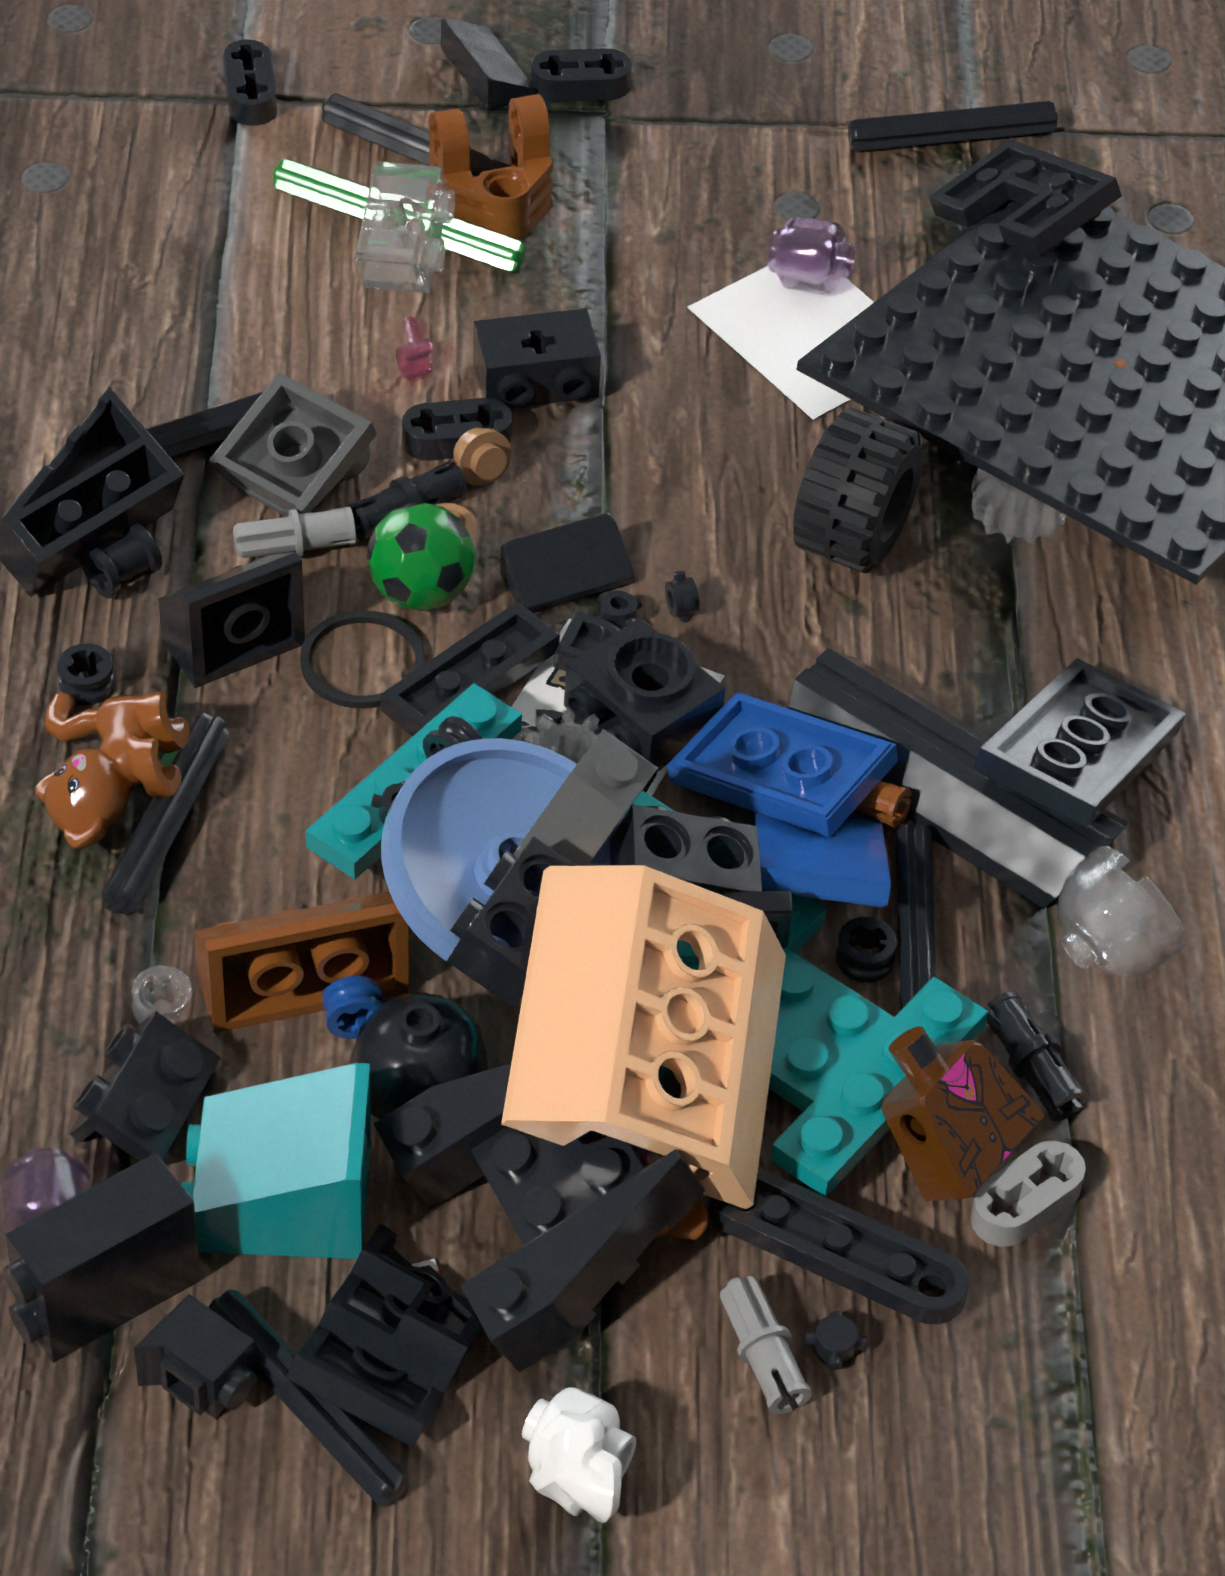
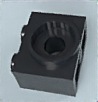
(643, 691)

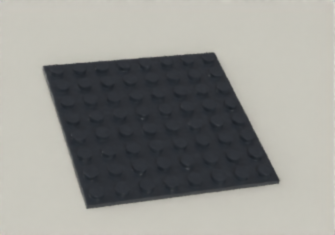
(1018, 376)

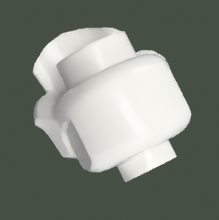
(578, 1452)

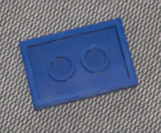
(782, 764)
(838, 868)

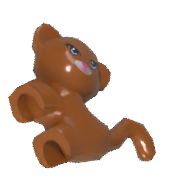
(96, 783)

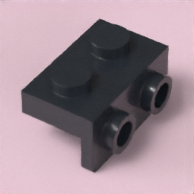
(146, 1088)

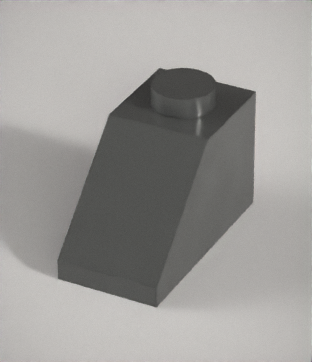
(592, 800)

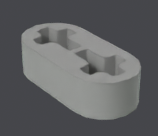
(1035, 1203)

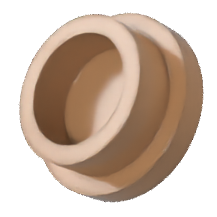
(482, 455)

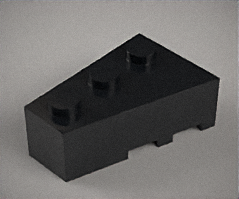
(86, 495)

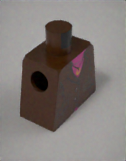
(954, 1113)

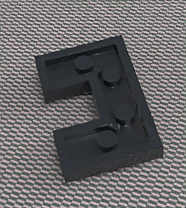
(1054, 194)

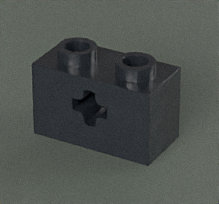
(537, 358)

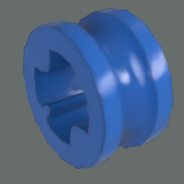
(350, 1004)

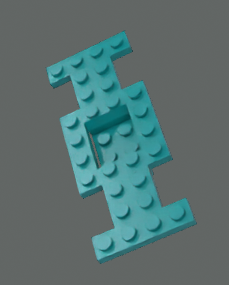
(828, 1038)

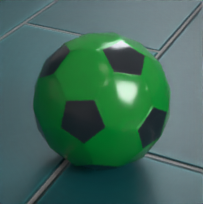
(421, 556)

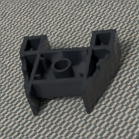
(575, 1207)

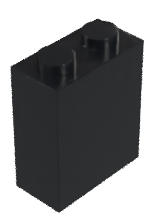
(102, 1258)

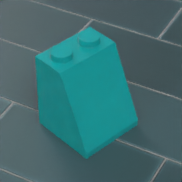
(284, 1166)

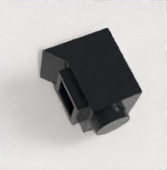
(198, 1359)

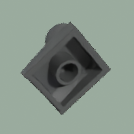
(294, 447)

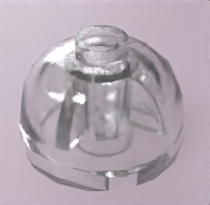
(1114, 920)

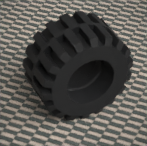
(858, 490)

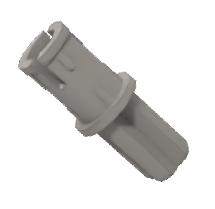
(295, 533)
(764, 1344)

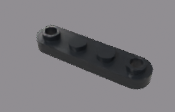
(847, 1249)

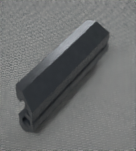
(936, 756)

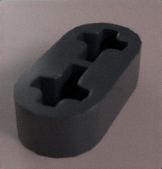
(581, 74)
(248, 82)
(448, 423)

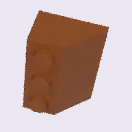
(286, 960)

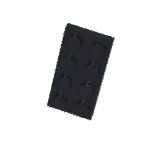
(1079, 742)

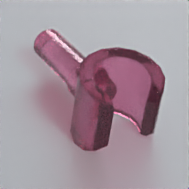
(414, 357)

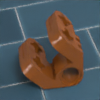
(503, 198)

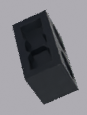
(689, 847)
(507, 915)

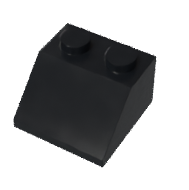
(235, 618)

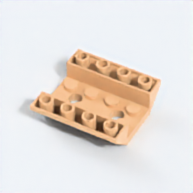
(617, 1003)

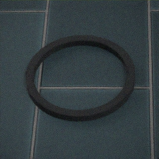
(346, 618)

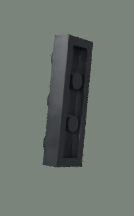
(488, 657)

